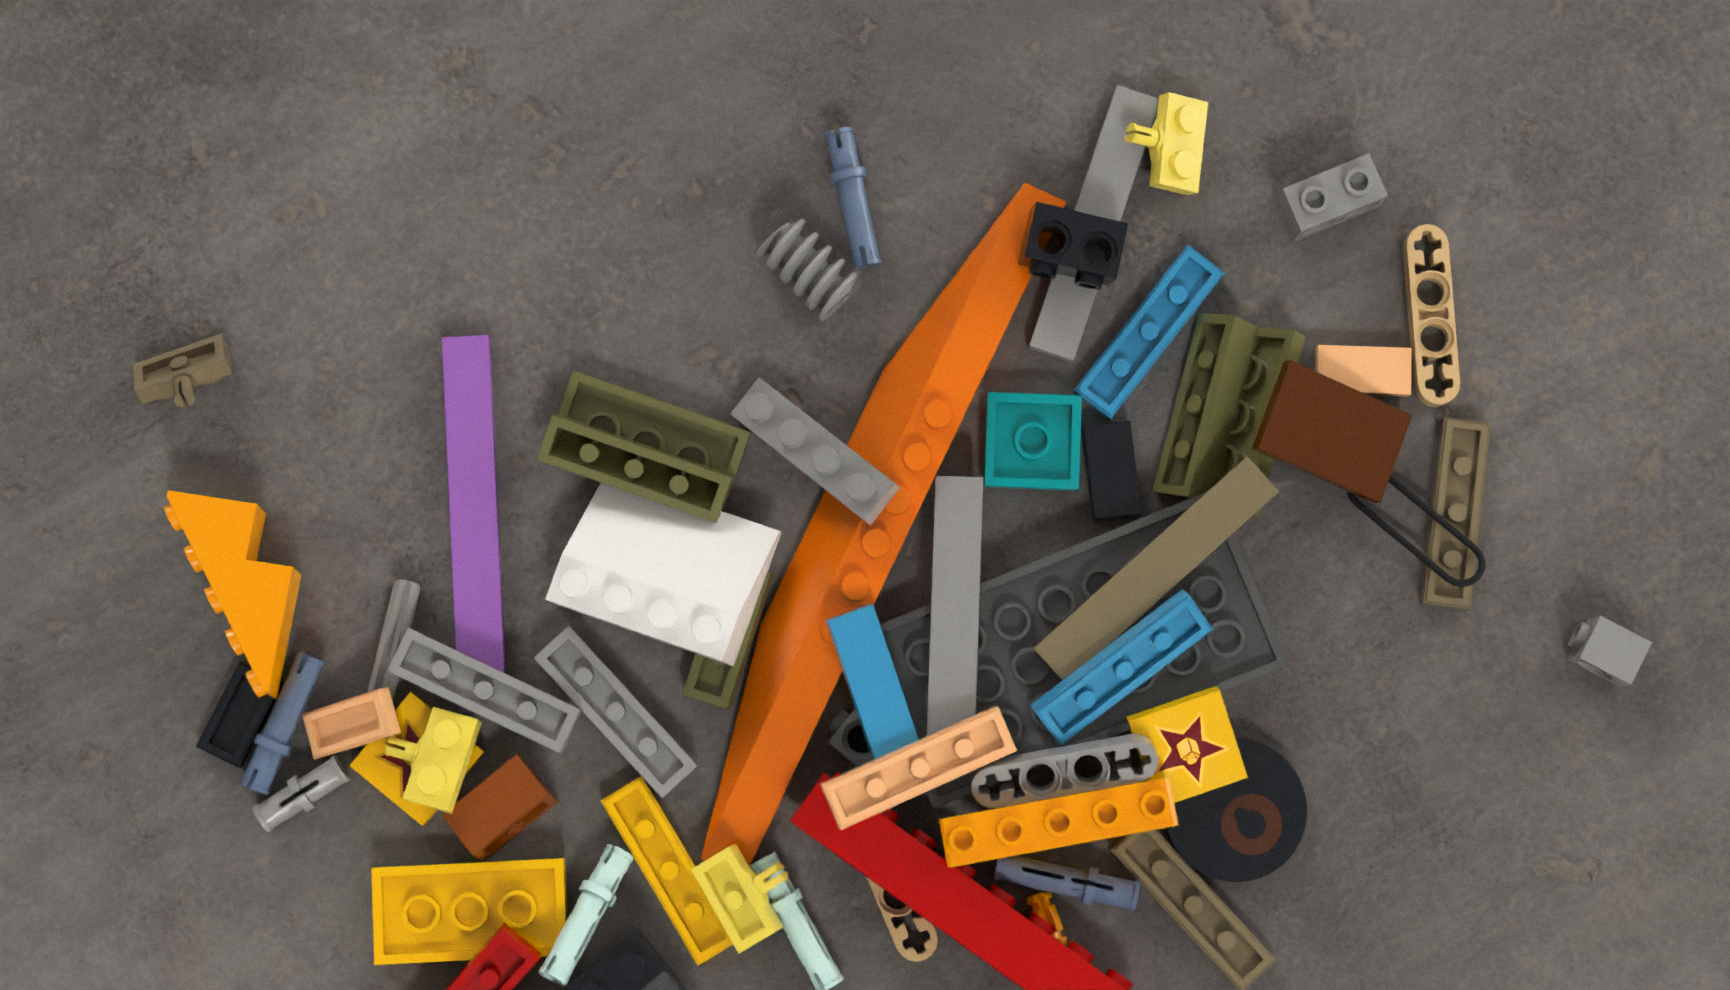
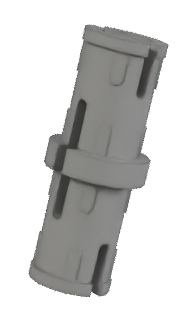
(274, 811)

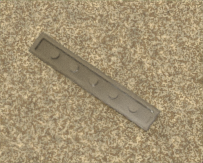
(1157, 569)

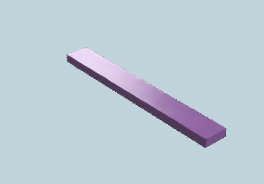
(473, 500)

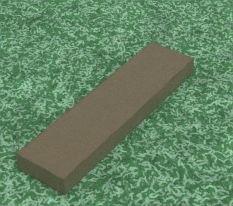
(1457, 499)
(1194, 906)

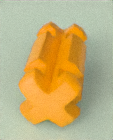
(1042, 907)

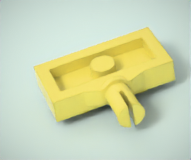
(1174, 143)
(438, 759)
(740, 896)

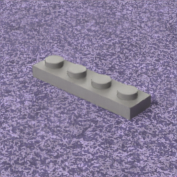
(815, 451)
(484, 690)
(616, 711)

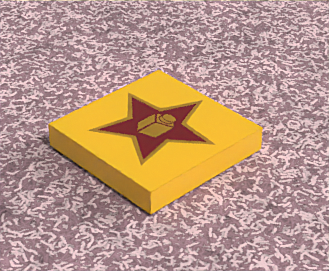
(1191, 743)
(392, 773)

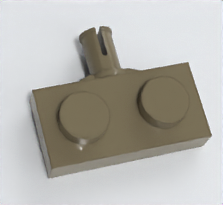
(181, 370)

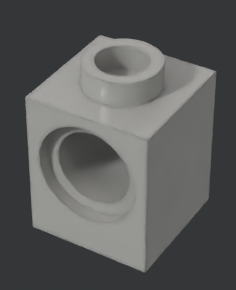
(1608, 650)

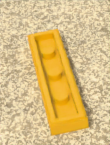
(667, 868)

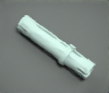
(582, 922)
(800, 929)

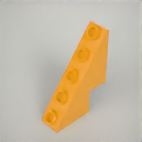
(253, 594)
(1058, 822)

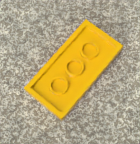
(458, 907)

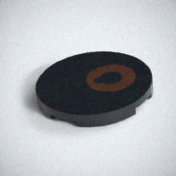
(1245, 825)

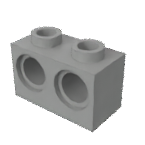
(1330, 197)

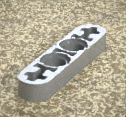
(1065, 778)

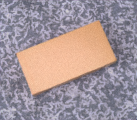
(1367, 369)
(351, 723)

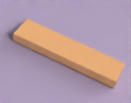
(918, 767)

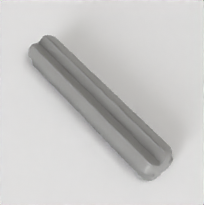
(397, 621)

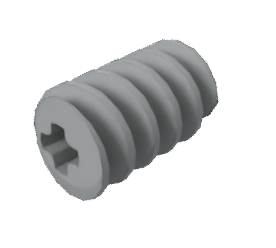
(808, 267)

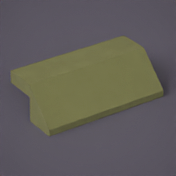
(1222, 402)
(645, 446)

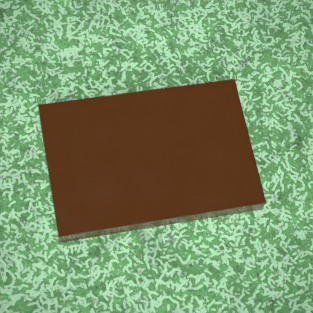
(1332, 431)

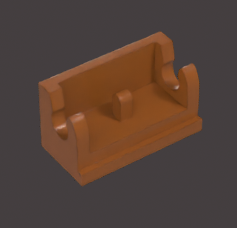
(500, 808)

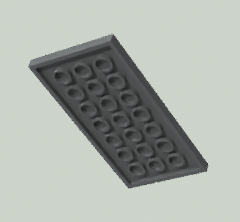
(1036, 598)

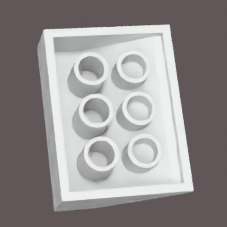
(665, 572)

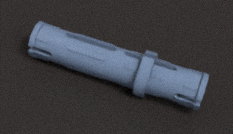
(853, 199)
(282, 723)
(1068, 881)

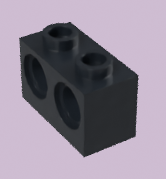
(1073, 232)

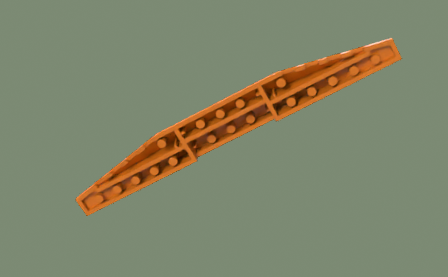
(843, 557)

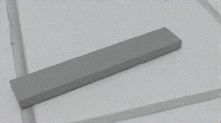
(1102, 195)
(955, 601)

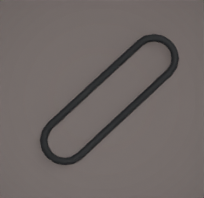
(1455, 582)

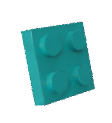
(1032, 441)

